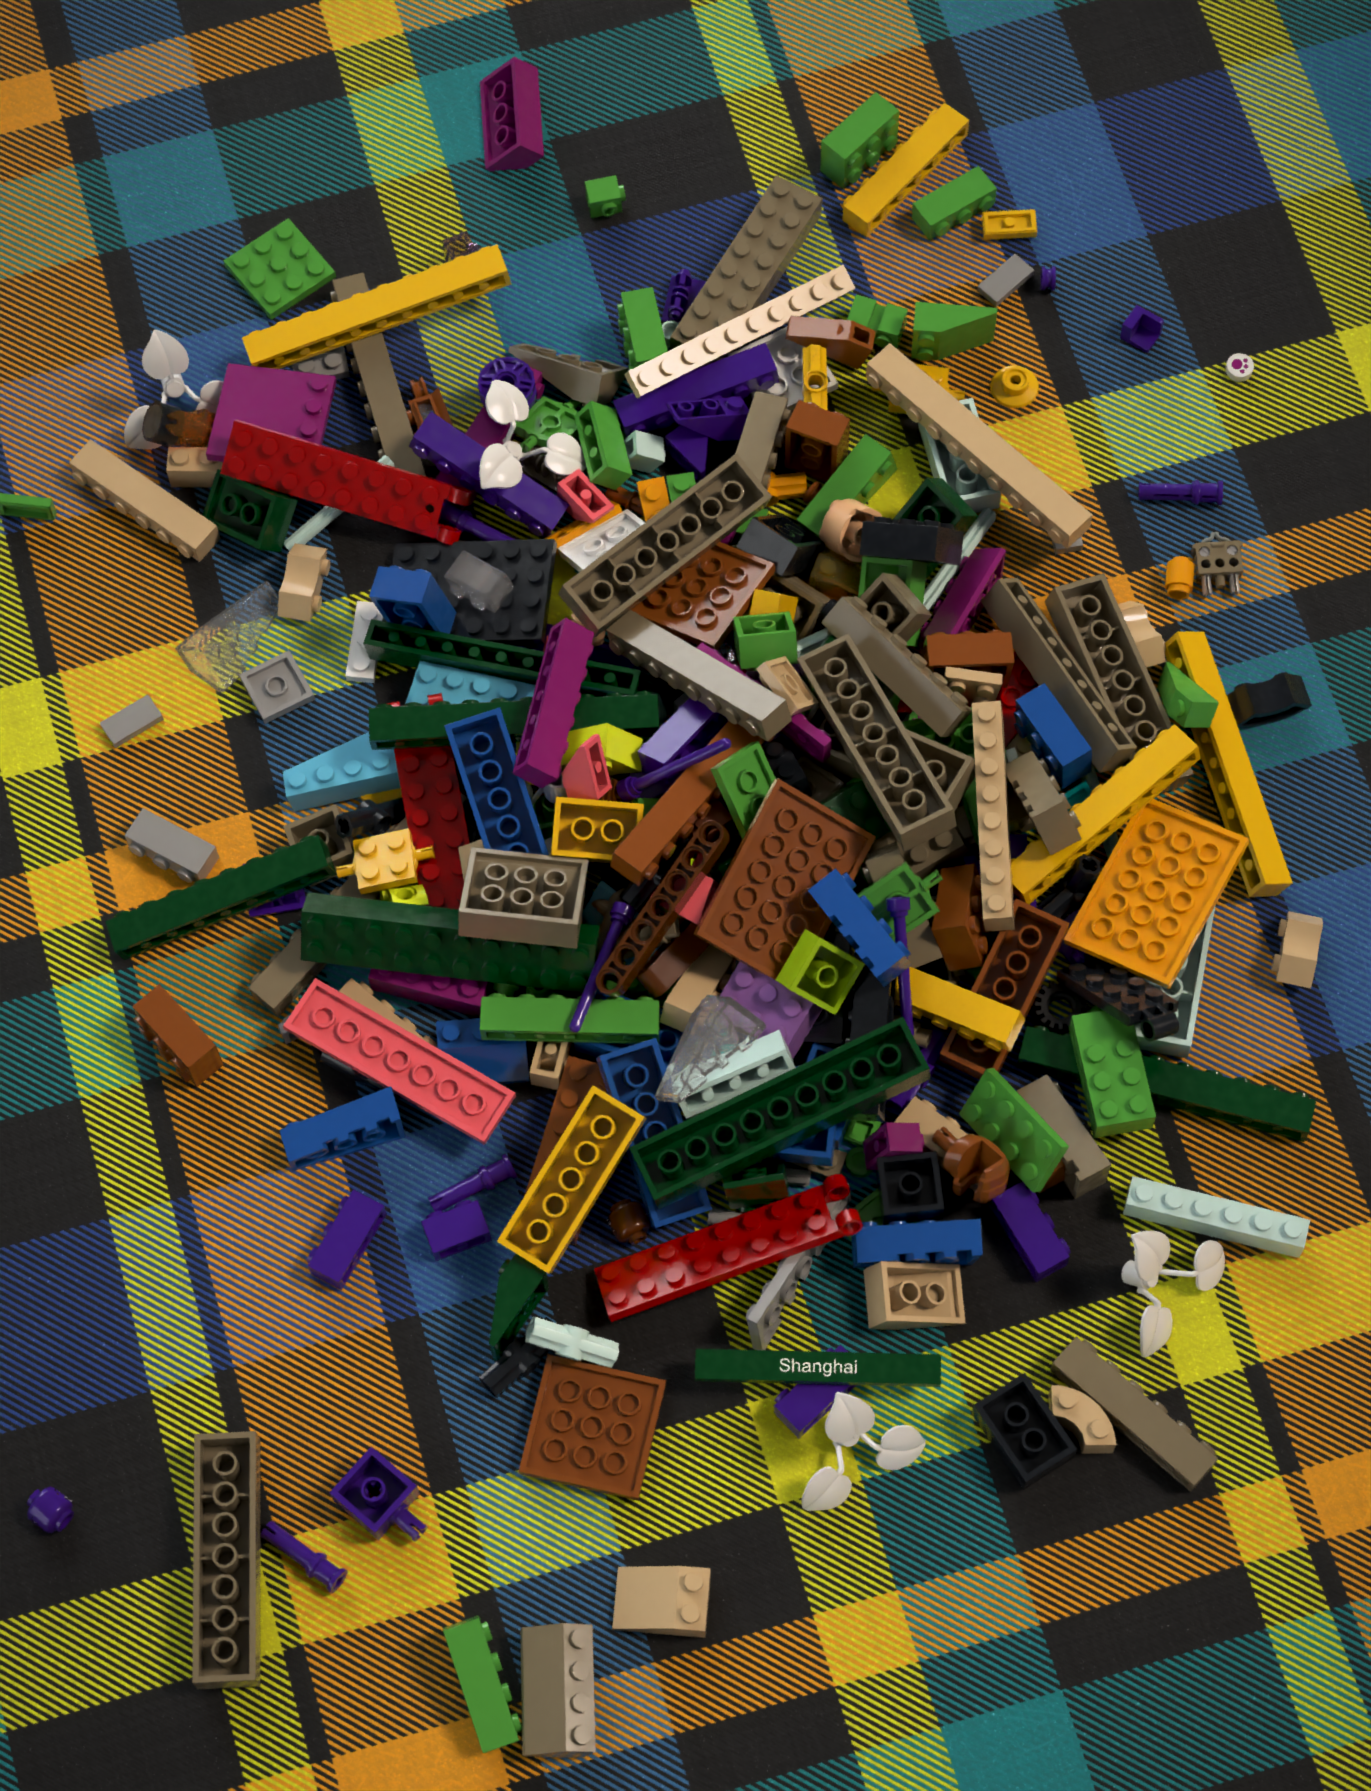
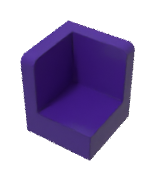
(1141, 328)

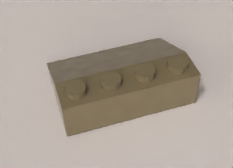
(523, 897)

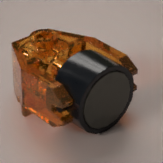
(174, 427)

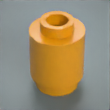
(1179, 577)

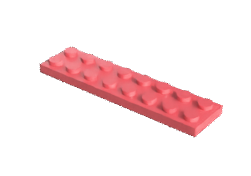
(400, 1061)

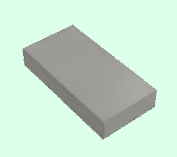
(1005, 280)
(131, 721)

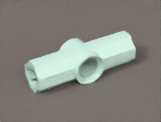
(572, 1342)

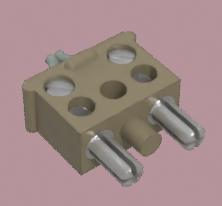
(1225, 555)

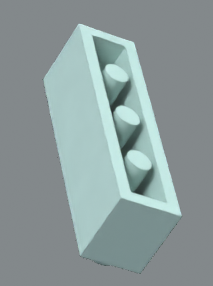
(746, 1070)

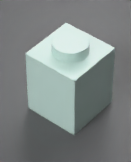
(645, 451)

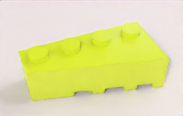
(618, 747)

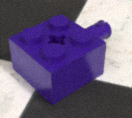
(380, 1512)

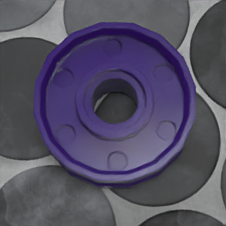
(511, 371)

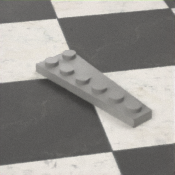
(764, 1315)

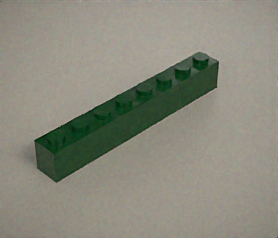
(220, 897)

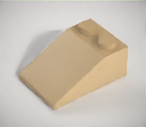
(913, 1295)
(662, 1600)

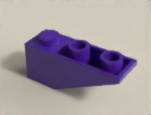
(716, 418)

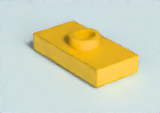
(1009, 224)

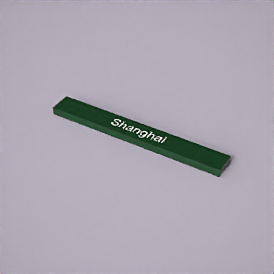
(818, 1367)

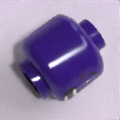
(49, 1509)

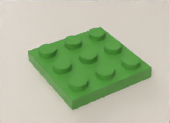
(279, 269)

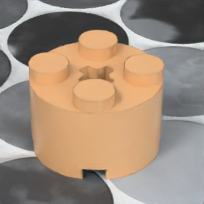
(843, 527)

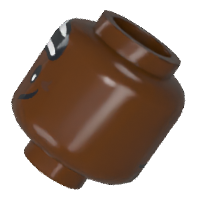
(629, 1221)

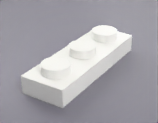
(360, 666)

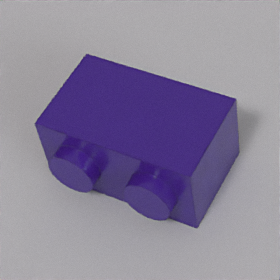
(456, 1229)

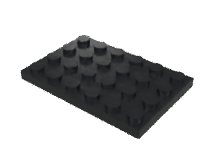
(525, 610)

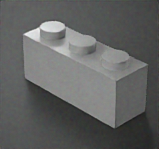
(171, 847)

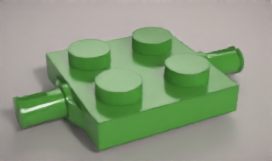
(546, 419)
(901, 883)

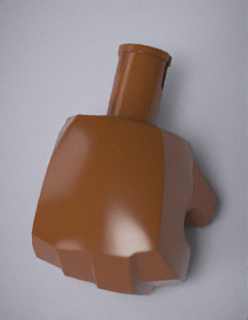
(973, 1162)

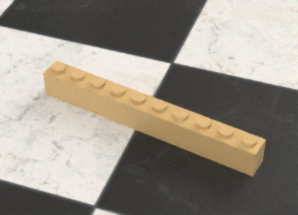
(978, 446)

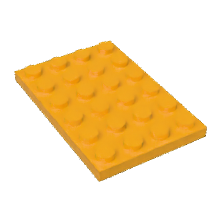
(1156, 892)

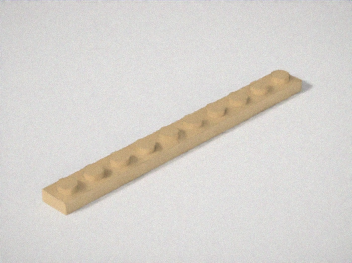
(739, 331)

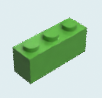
(954, 203)
(603, 445)

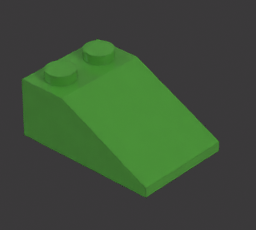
(950, 329)

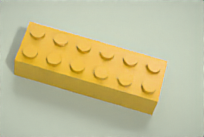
(571, 1179)

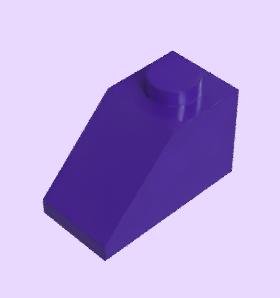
(689, 450)

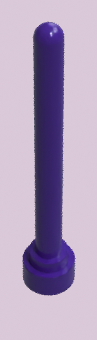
(631, 787)
(898, 910)
(621, 915)

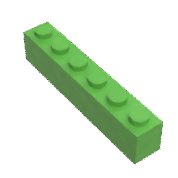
(549, 1019)

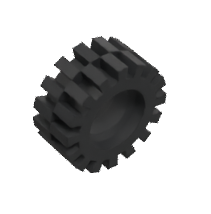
(1050, 994)

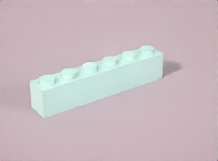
(1216, 1217)

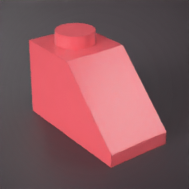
(584, 498)
(587, 771)

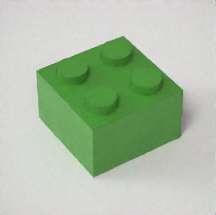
(764, 639)

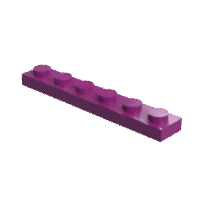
(799, 729)

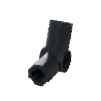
(1072, 888)

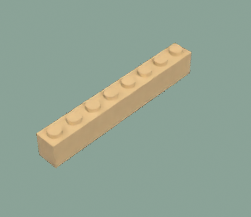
(993, 816)

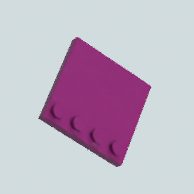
(274, 400)

